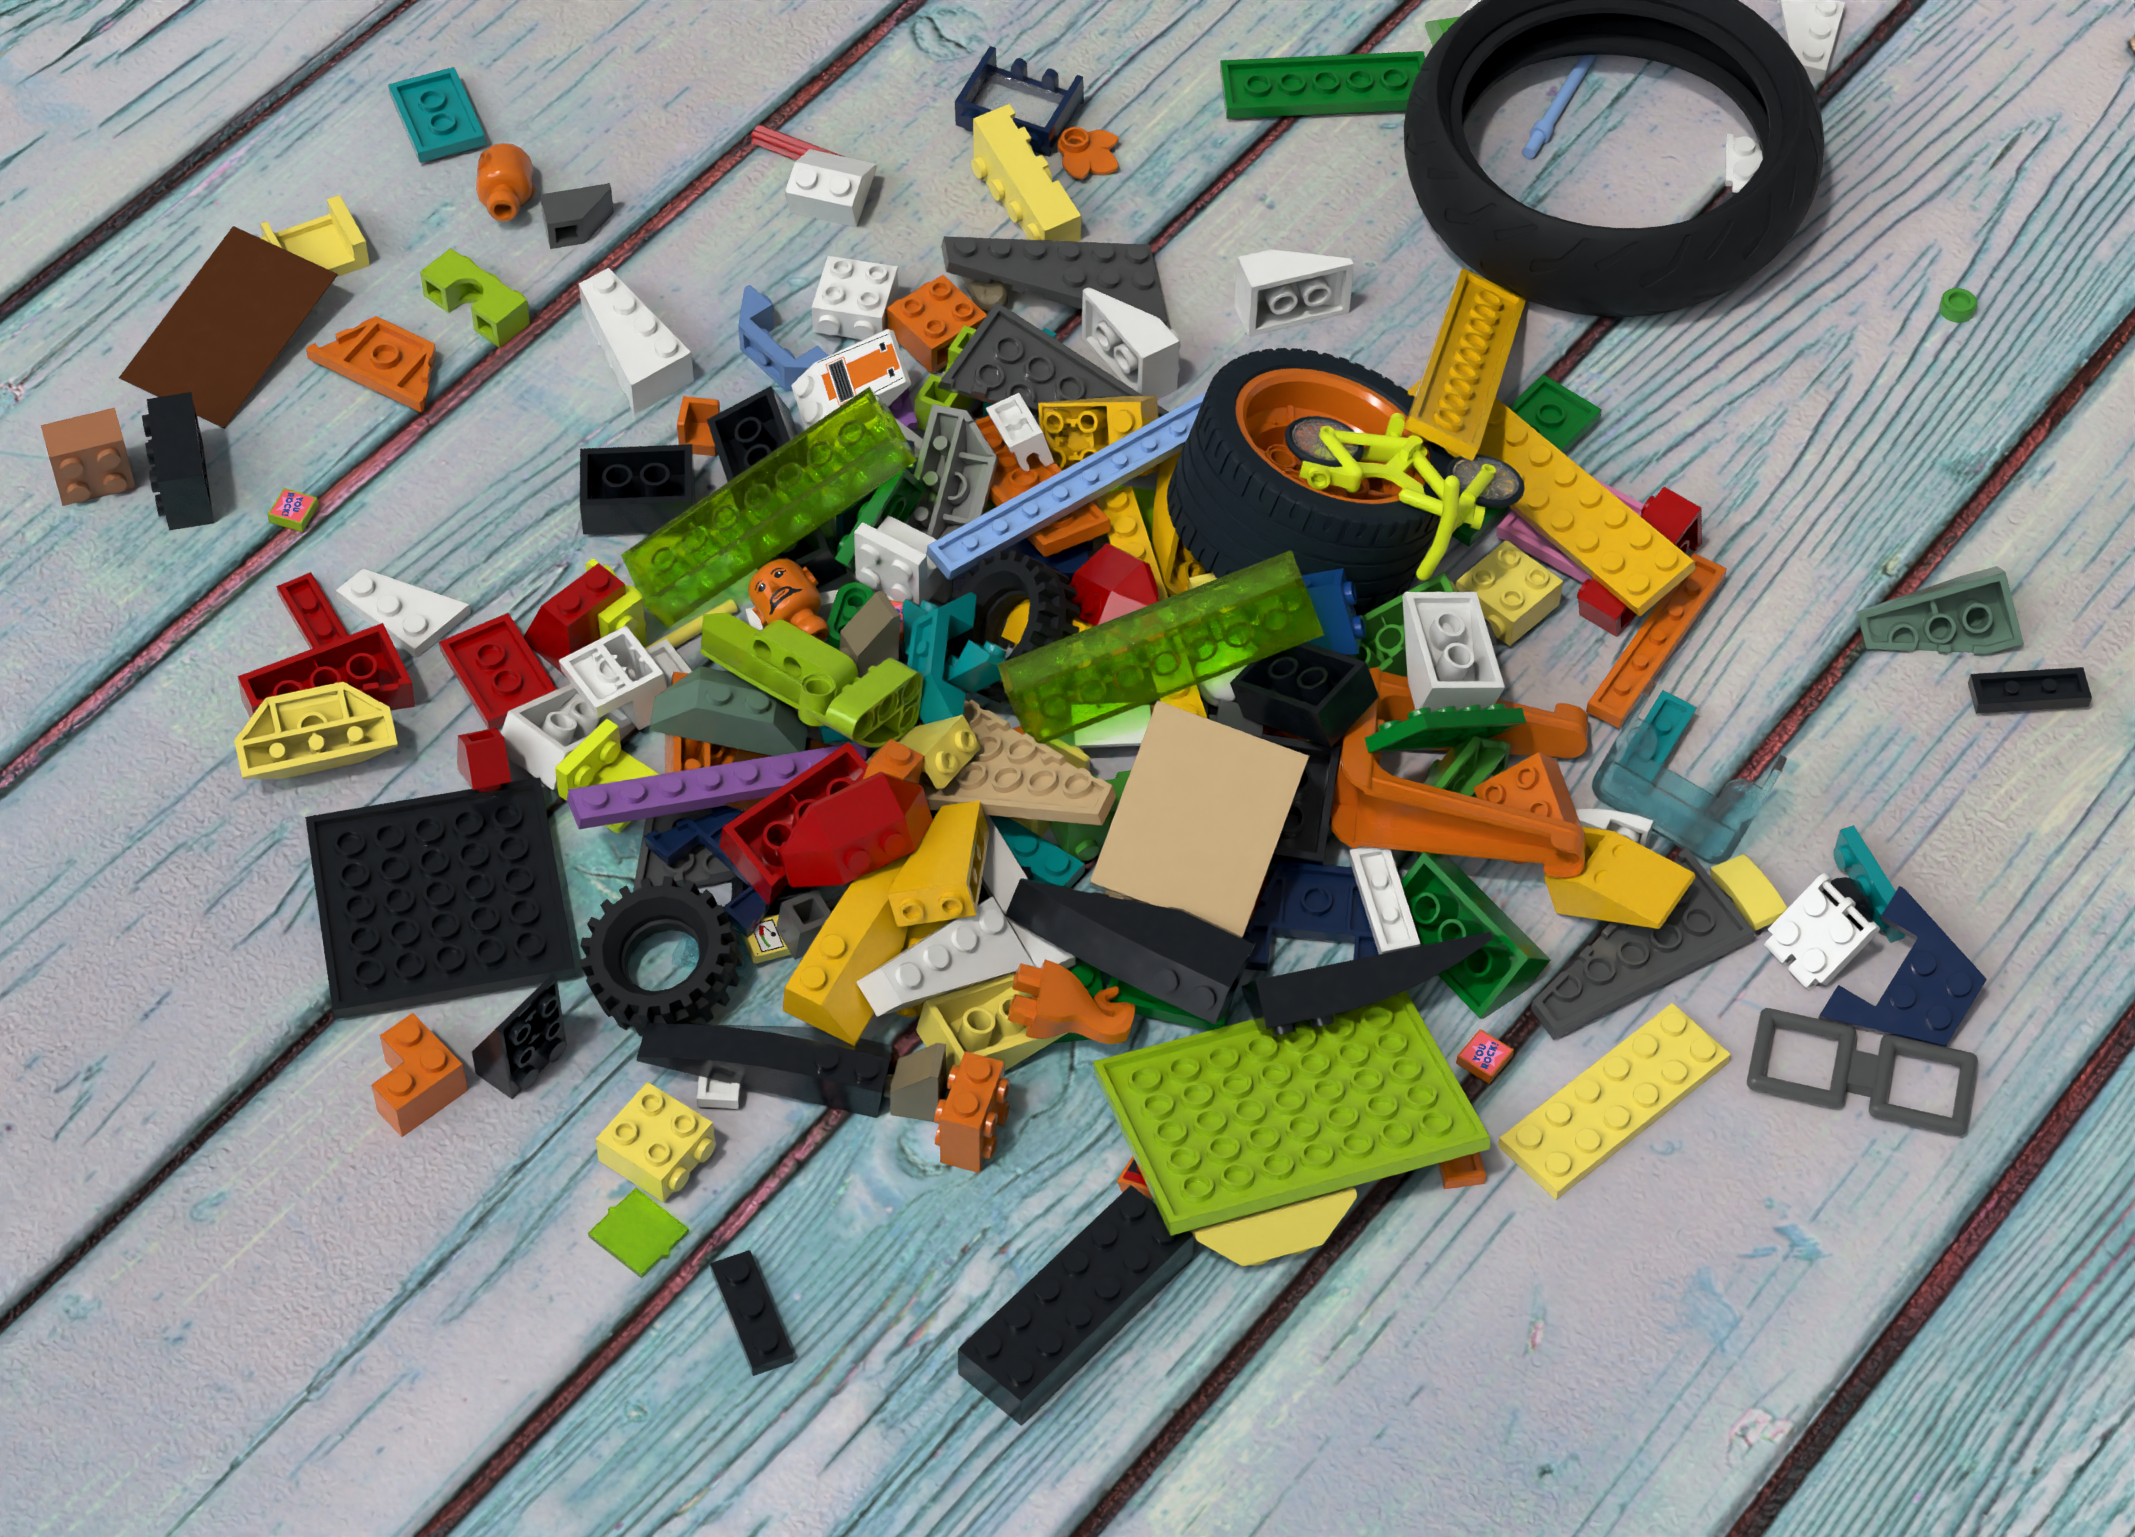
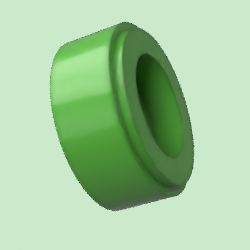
(1958, 305)

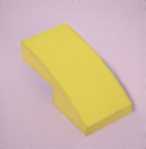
(1750, 891)

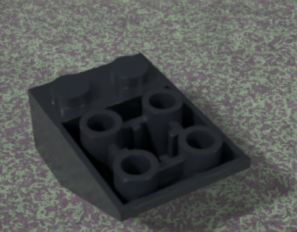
(523, 1042)

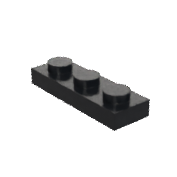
(2029, 690)
(751, 1313)

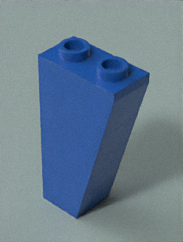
(1334, 606)

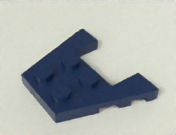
(1310, 904)
(748, 907)
(1928, 989)

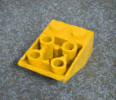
(1087, 425)
(1620, 883)

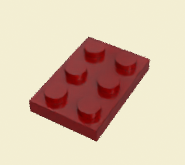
(496, 668)

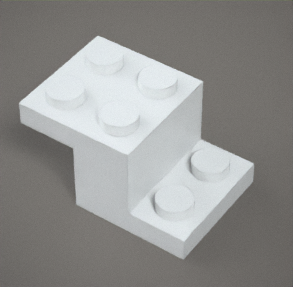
(897, 562)
(623, 674)

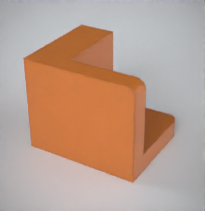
(693, 424)

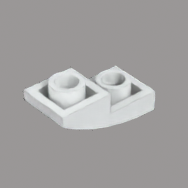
(1626, 824)

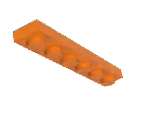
(1655, 643)

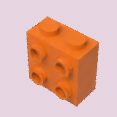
(931, 320)
(1531, 786)
(972, 1112)

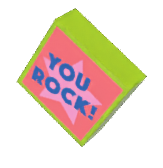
(293, 509)

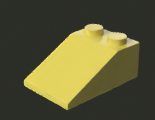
(978, 1024)

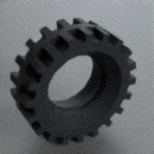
(1002, 587)
(641, 916)

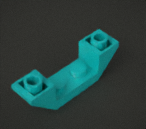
(928, 652)
(975, 666)

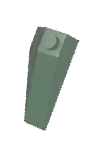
(1954, 616)

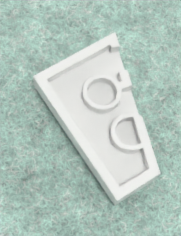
(1812, 31)
(409, 613)

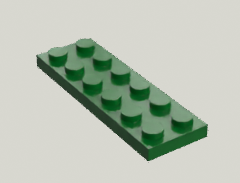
(1319, 84)
(1558, 417)

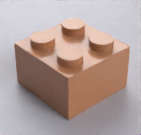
(88, 456)

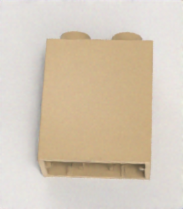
(1198, 818)

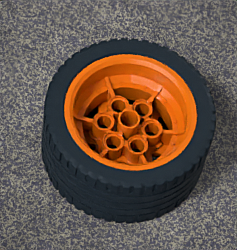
(1241, 489)

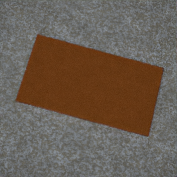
(229, 325)

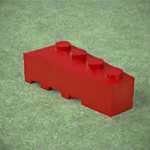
(1672, 517)
(360, 659)

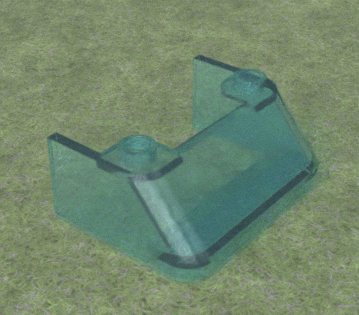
(1679, 809)

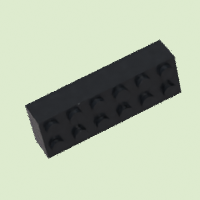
(745, 437)
(1074, 1306)

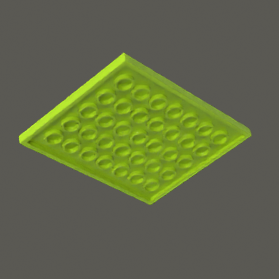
(1273, 1120)

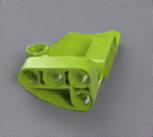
(817, 678)

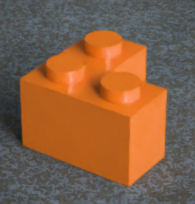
(421, 1079)

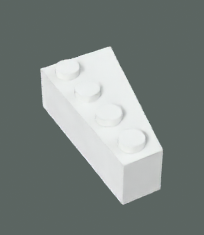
(635, 342)
(946, 961)

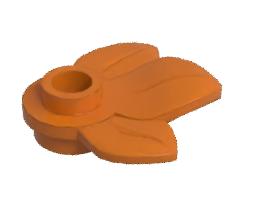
(1087, 152)

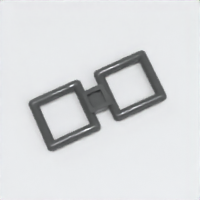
(1863, 1072)

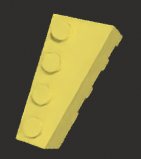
(1022, 179)

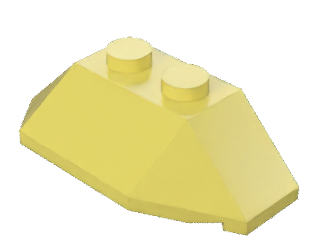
(313, 732)
(1278, 1230)

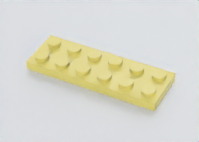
(1613, 1101)

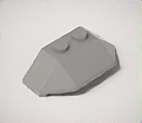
(956, 470)

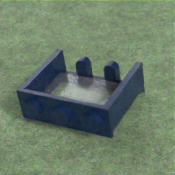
(1038, 105)

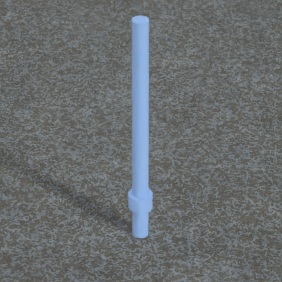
(1544, 128)

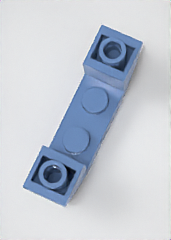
(759, 346)

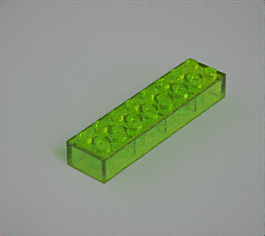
(768, 507)
(1160, 649)

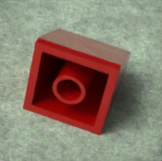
(571, 616)

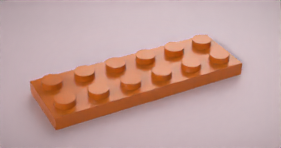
(1012, 480)

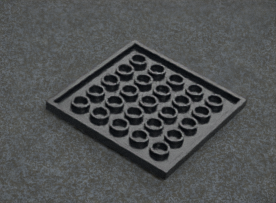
(438, 898)

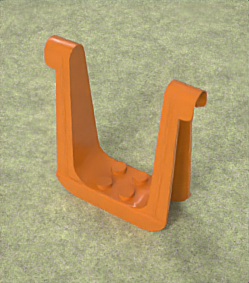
(1406, 815)

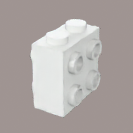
(854, 298)

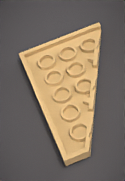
(1021, 778)

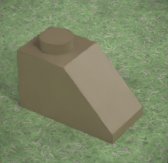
(872, 634)
(918, 1083)

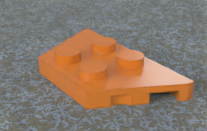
(382, 360)

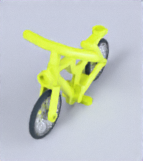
(1333, 456)

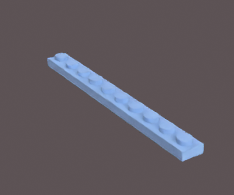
(1064, 492)

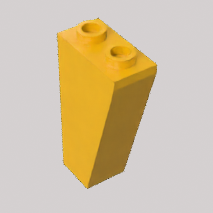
(945, 869)

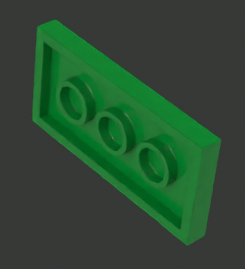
(1443, 727)

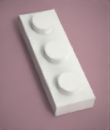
(1383, 899)

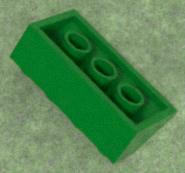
(1450, 907)

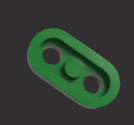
(844, 608)

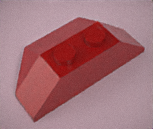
(1113, 585)
(856, 831)

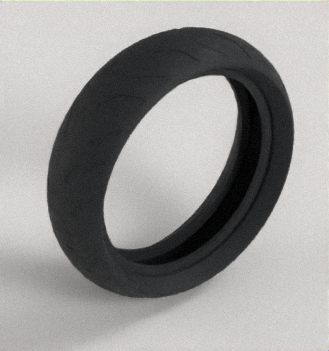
(1606, 267)

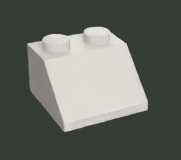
(829, 187)

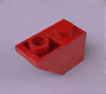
(483, 759)

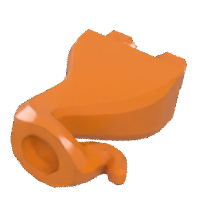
(1065, 1006)

